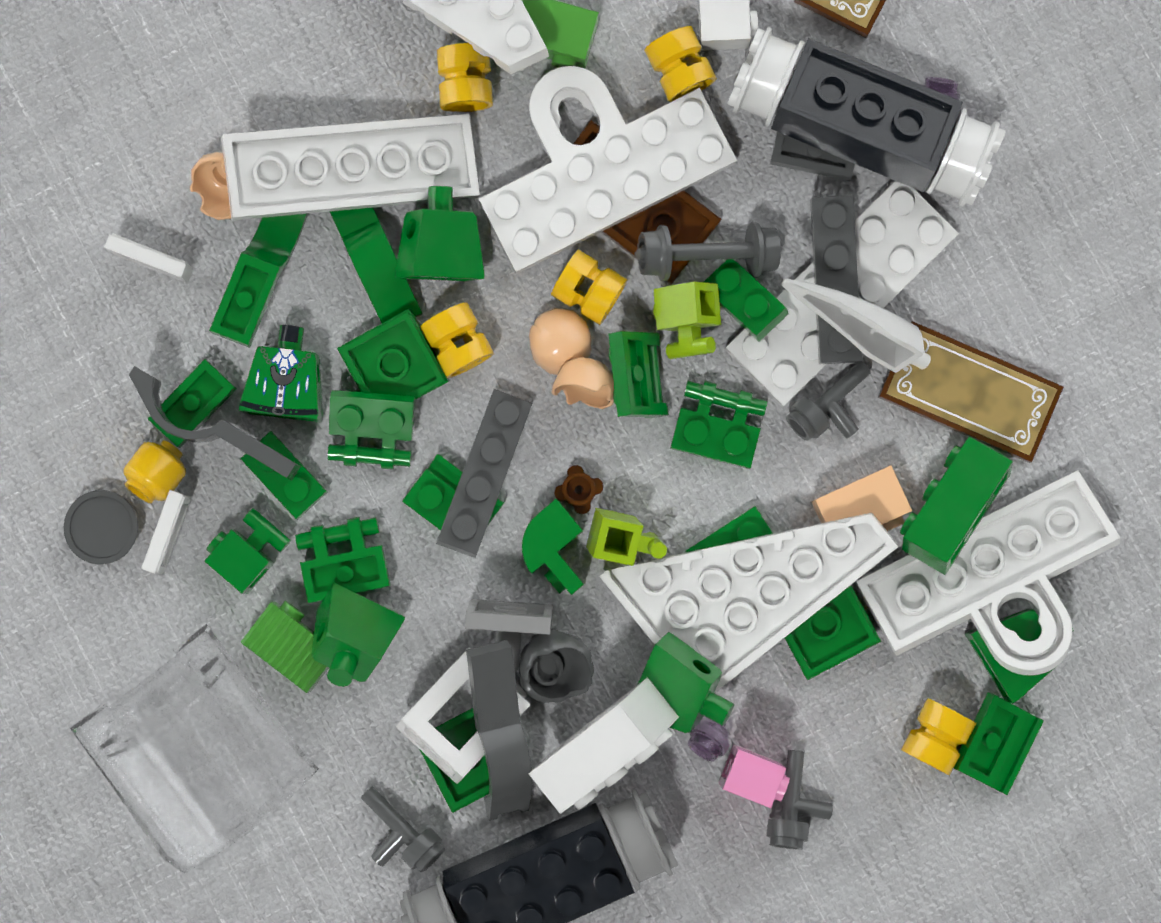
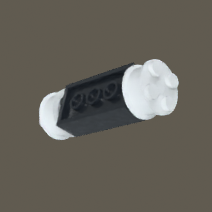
(866, 116)

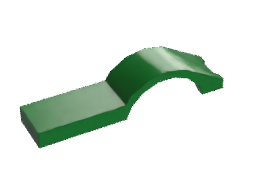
(375, 262)
(256, 278)

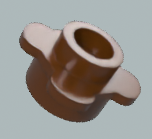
(575, 478)

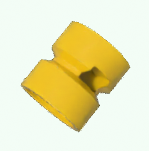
(679, 61)
(465, 81)
(601, 295)
(450, 326)
(938, 736)

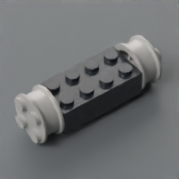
(552, 870)

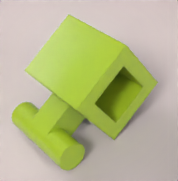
(687, 310)
(619, 537)

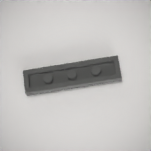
(834, 268)
(484, 473)

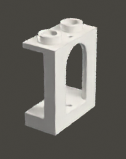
(431, 742)

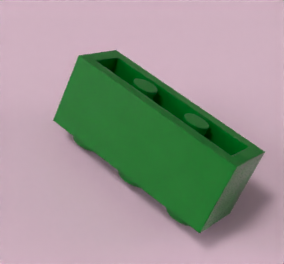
(955, 504)

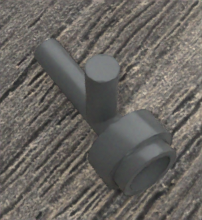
(809, 417)
(788, 831)
(422, 848)

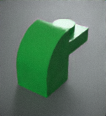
(544, 539)

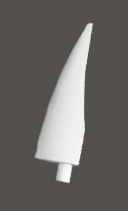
(867, 326)

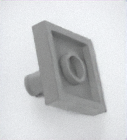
(509, 620)

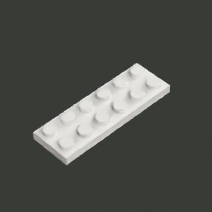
(348, 166)
(893, 245)

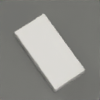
(148, 257)
(166, 532)

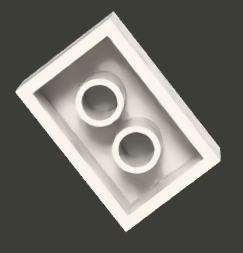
(606, 748)

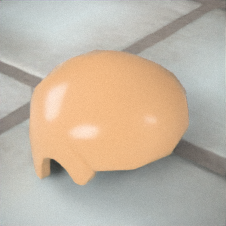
(210, 183)
(558, 338)
(585, 381)

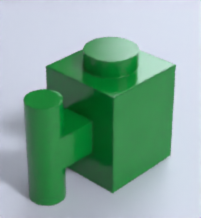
(242, 559)

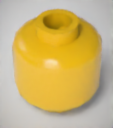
(154, 471)

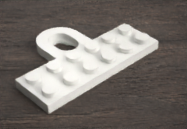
(606, 179)
(1003, 560)

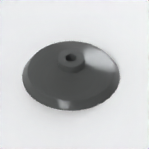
(100, 527)

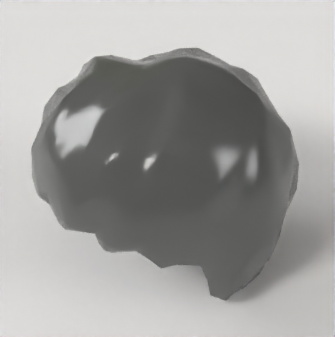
(555, 667)

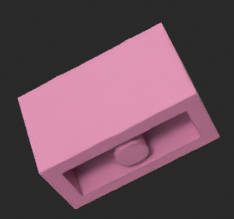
(754, 777)

